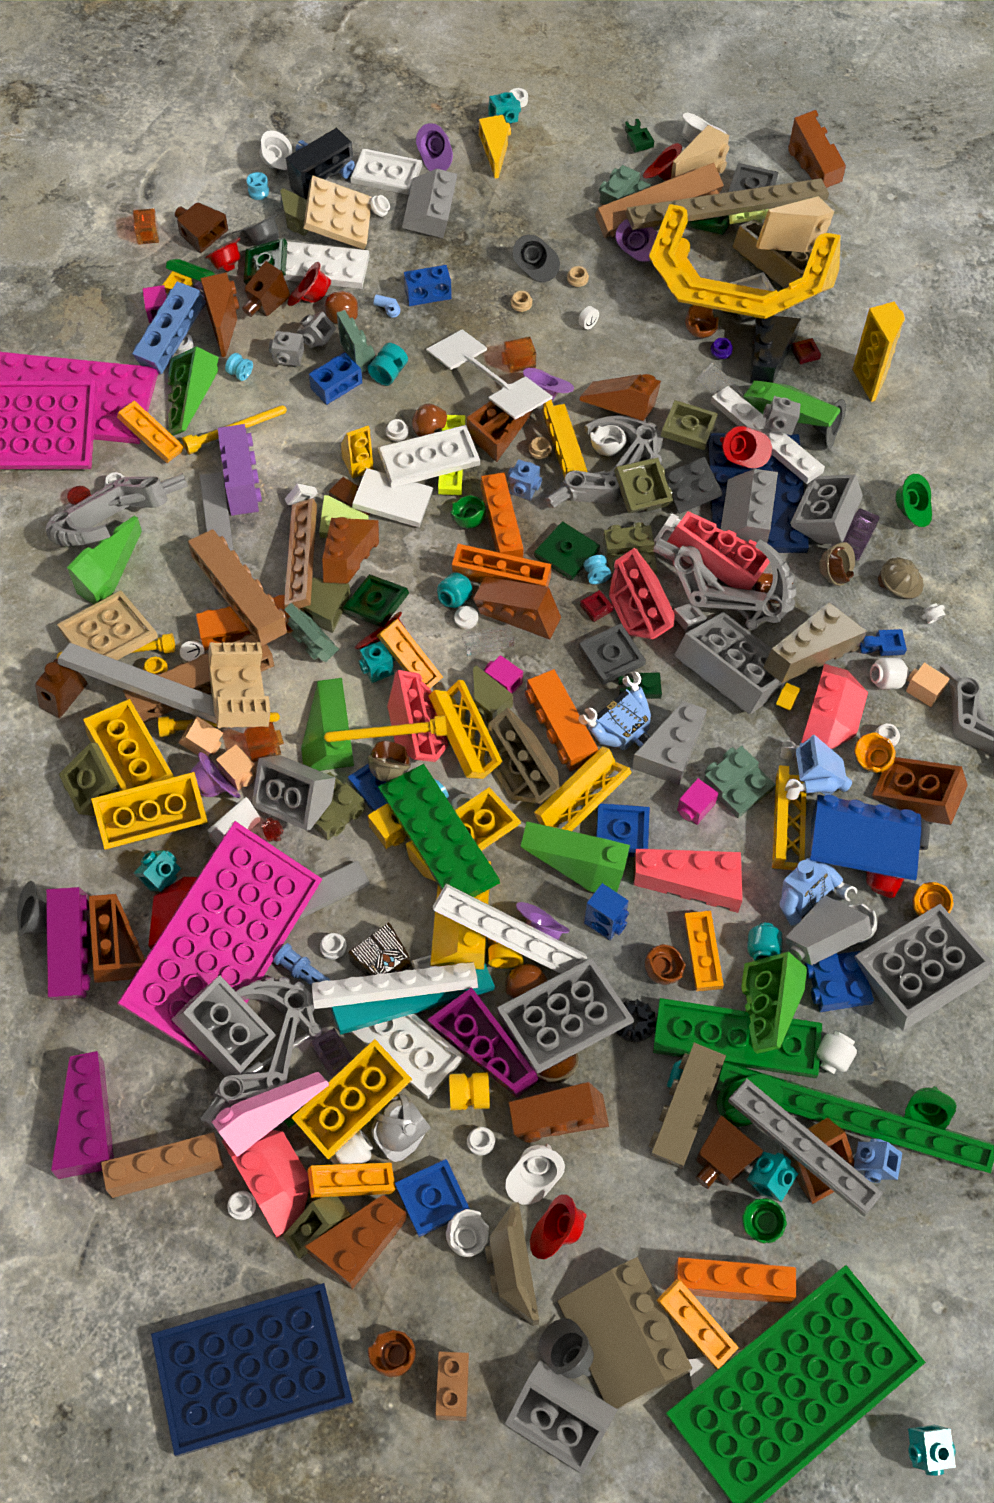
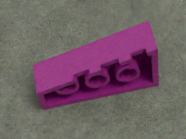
(67, 943)
(479, 1036)
(84, 1120)

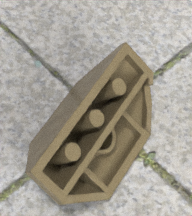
(526, 767)
(512, 1266)

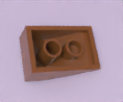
(221, 308)
(626, 395)
(923, 787)

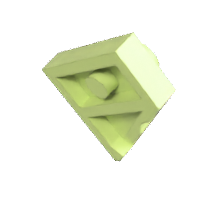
(748, 216)
(333, 509)

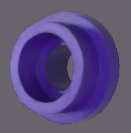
(721, 348)

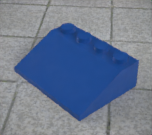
(865, 836)

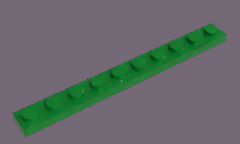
(875, 1122)

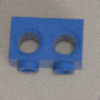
(427, 285)
(335, 378)
(606, 912)

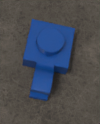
(886, 641)

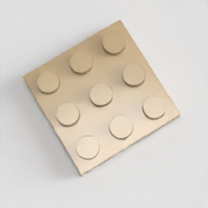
(337, 212)
(109, 627)

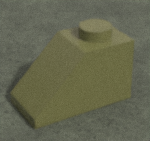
(294, 211)
(489, 695)
(315, 1221)

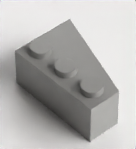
(672, 744)

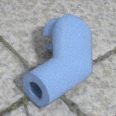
(390, 305)

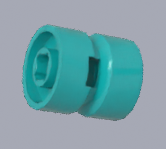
(387, 364)

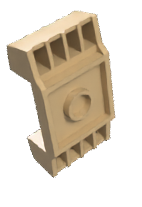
(238, 685)

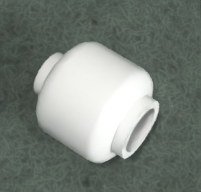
(889, 673)
(836, 1052)
(354, 1151)

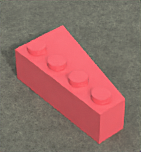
(724, 554)
(698, 875)

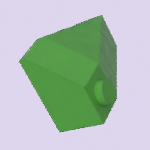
(190, 379)
(812, 409)
(99, 569)
(327, 715)
(577, 855)
(772, 995)

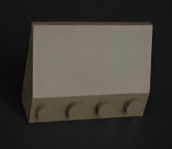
(628, 1334)

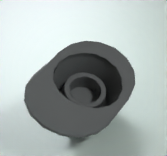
(262, 232)
(536, 258)
(832, 431)
(31, 911)
(566, 1349)

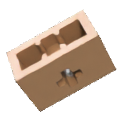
(452, 1386)

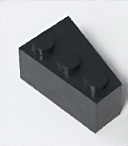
(319, 158)
(771, 345)

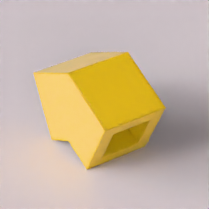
(788, 696)

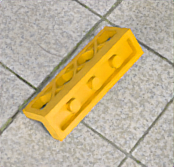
(563, 438)
(462, 735)
(578, 791)
(783, 821)

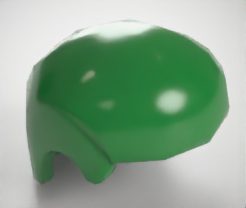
(468, 511)
(764, 1220)

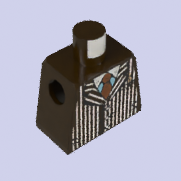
(380, 953)

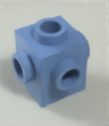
(524, 479)
(877, 1160)

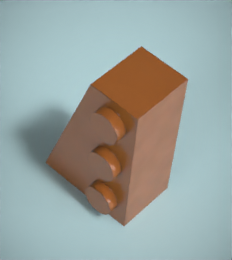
(814, 151)
(494, 428)
(347, 546)
(519, 605)
(113, 943)
(558, 1112)
(358, 1241)

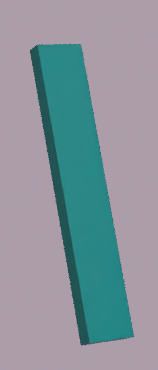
(366, 1014)

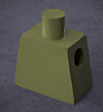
(327, 603)

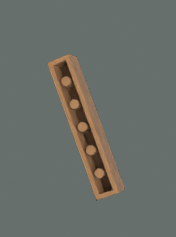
(695, 183)
(238, 587)
(190, 674)

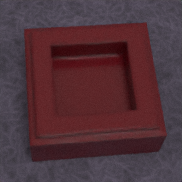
(806, 351)
(596, 606)

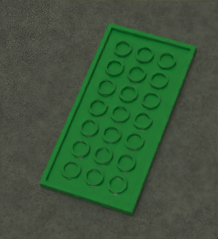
(795, 1389)

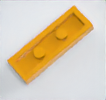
(150, 431)
(408, 653)
(703, 951)
(351, 1179)
(697, 1324)

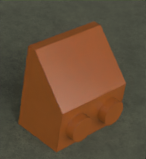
(835, 1139)

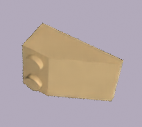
(705, 149)
(795, 225)

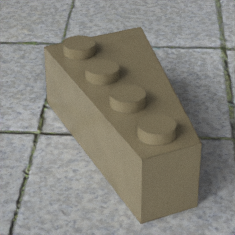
(778, 265)
(814, 642)
(687, 1106)

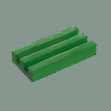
(188, 269)

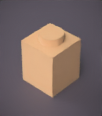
(927, 684)
(201, 737)
(237, 767)

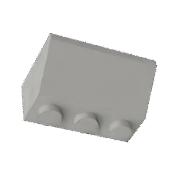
(430, 202)
(750, 504)
(828, 508)
(292, 791)
(224, 1027)
(561, 1417)

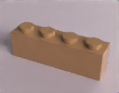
(162, 1165)

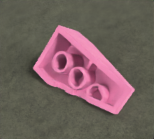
(255, 1117)

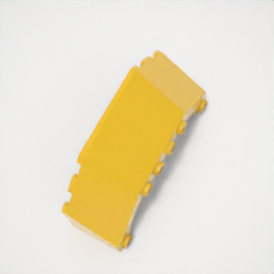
(671, 261)

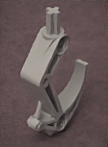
(603, 486)
(73, 523)
(701, 593)
(968, 716)
(252, 1080)

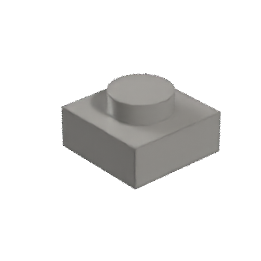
(689, 616)

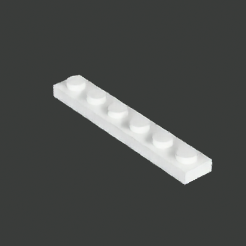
(783, 447)
(507, 930)
(394, 985)

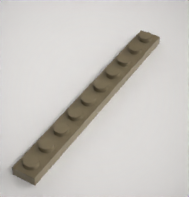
(729, 203)

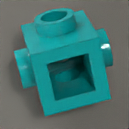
(505, 105)
(376, 661)
(157, 870)
(772, 1176)
(931, 1449)

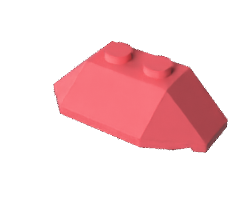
(639, 597)
(410, 705)
(835, 707)
(274, 1179)

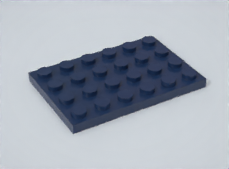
(786, 501)
(250, 1369)

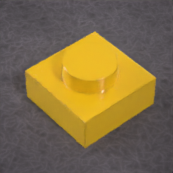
(173, 278)

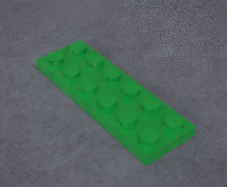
(438, 832)
(728, 1033)

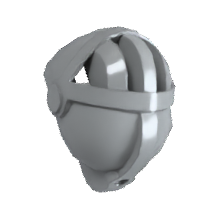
(399, 1128)

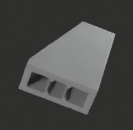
(827, 930)

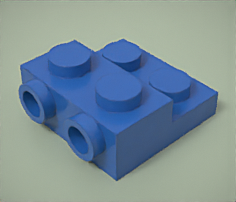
(839, 983)

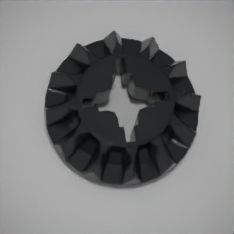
(643, 1029)

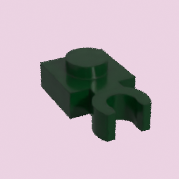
(638, 138)
(650, 685)

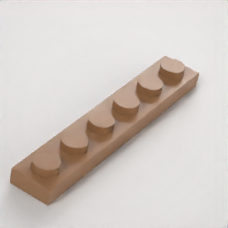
(301, 554)

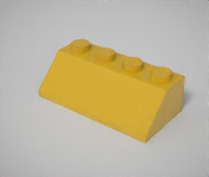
(877, 347)
(127, 746)
(149, 811)
(485, 819)
(455, 942)
(351, 1099)

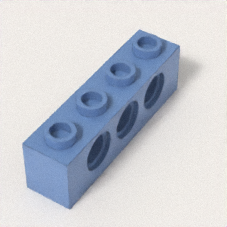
(169, 327)

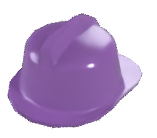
(434, 147)
(636, 242)
(547, 382)
(210, 779)
(541, 920)

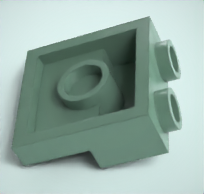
(621, 184)
(354, 341)
(310, 633)
(738, 781)

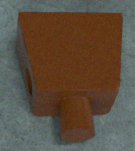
(201, 225)
(266, 291)
(58, 688)
(726, 1154)

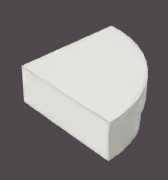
(300, 493)

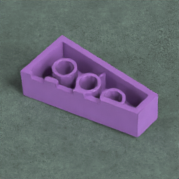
(238, 470)

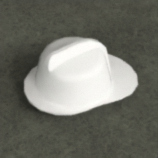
(694, 126)
(275, 149)
(534, 1174)

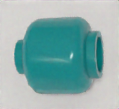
(454, 590)
(764, 941)

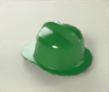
(915, 500)
(763, 1082)
(931, 1107)

